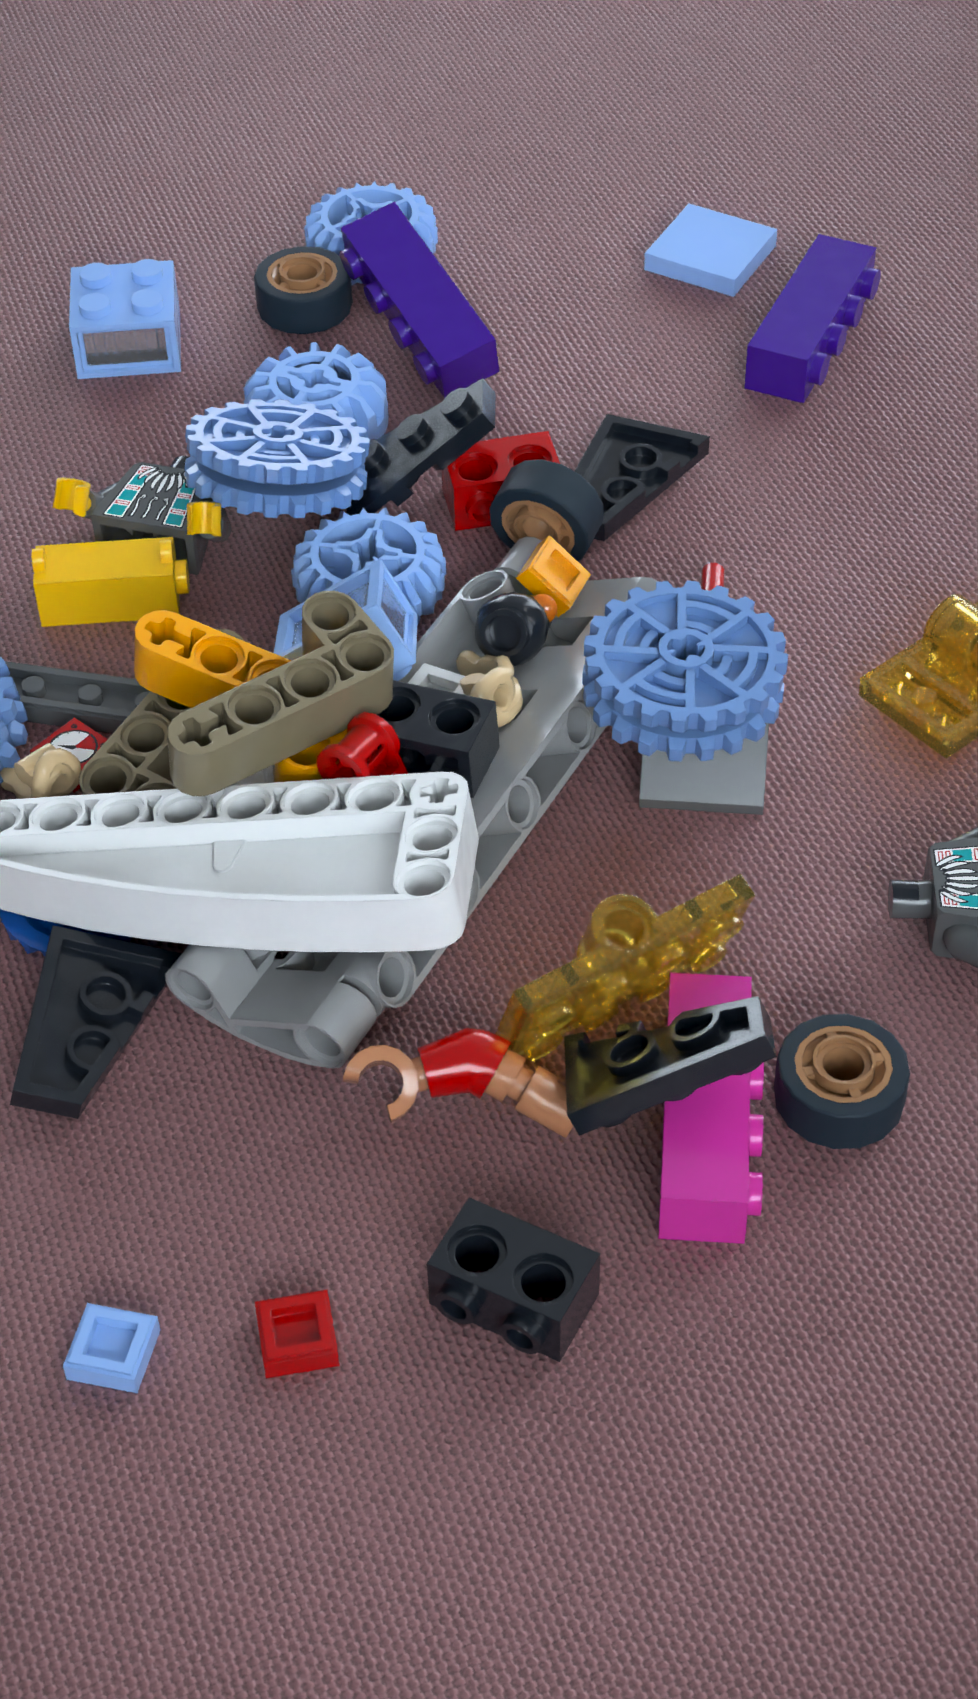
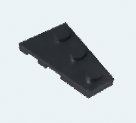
(425, 442)
(634, 464)
(84, 1016)
(645, 1068)

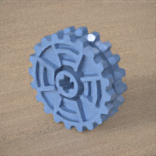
(276, 458)
(684, 670)

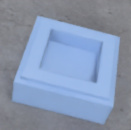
(111, 1348)

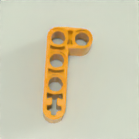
(198, 663)

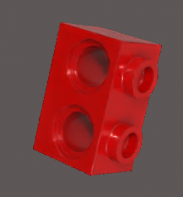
(478, 474)

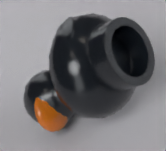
(514, 625)

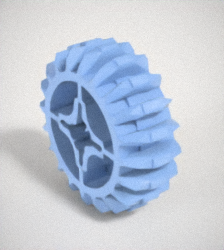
(348, 205)
(359, 540)

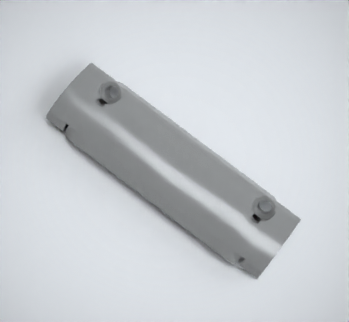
(326, 1002)

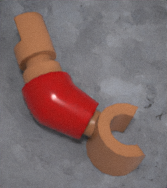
(473, 1064)

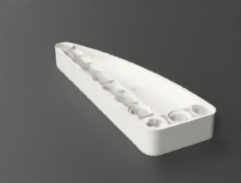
(253, 864)

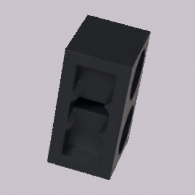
(443, 731)
(521, 1266)

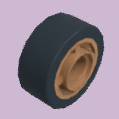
(303, 290)
(547, 500)
(841, 1081)

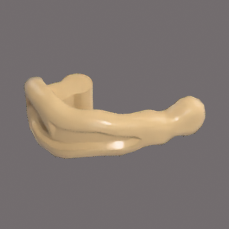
(492, 680)
(43, 774)

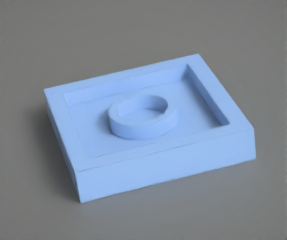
(710, 249)

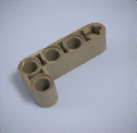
(290, 708)
(137, 751)

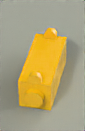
(107, 580)

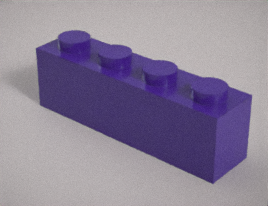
(419, 300)
(811, 318)

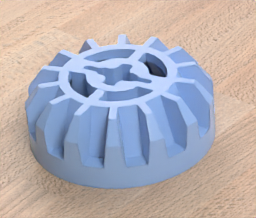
(328, 381)

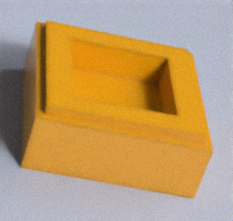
(554, 573)

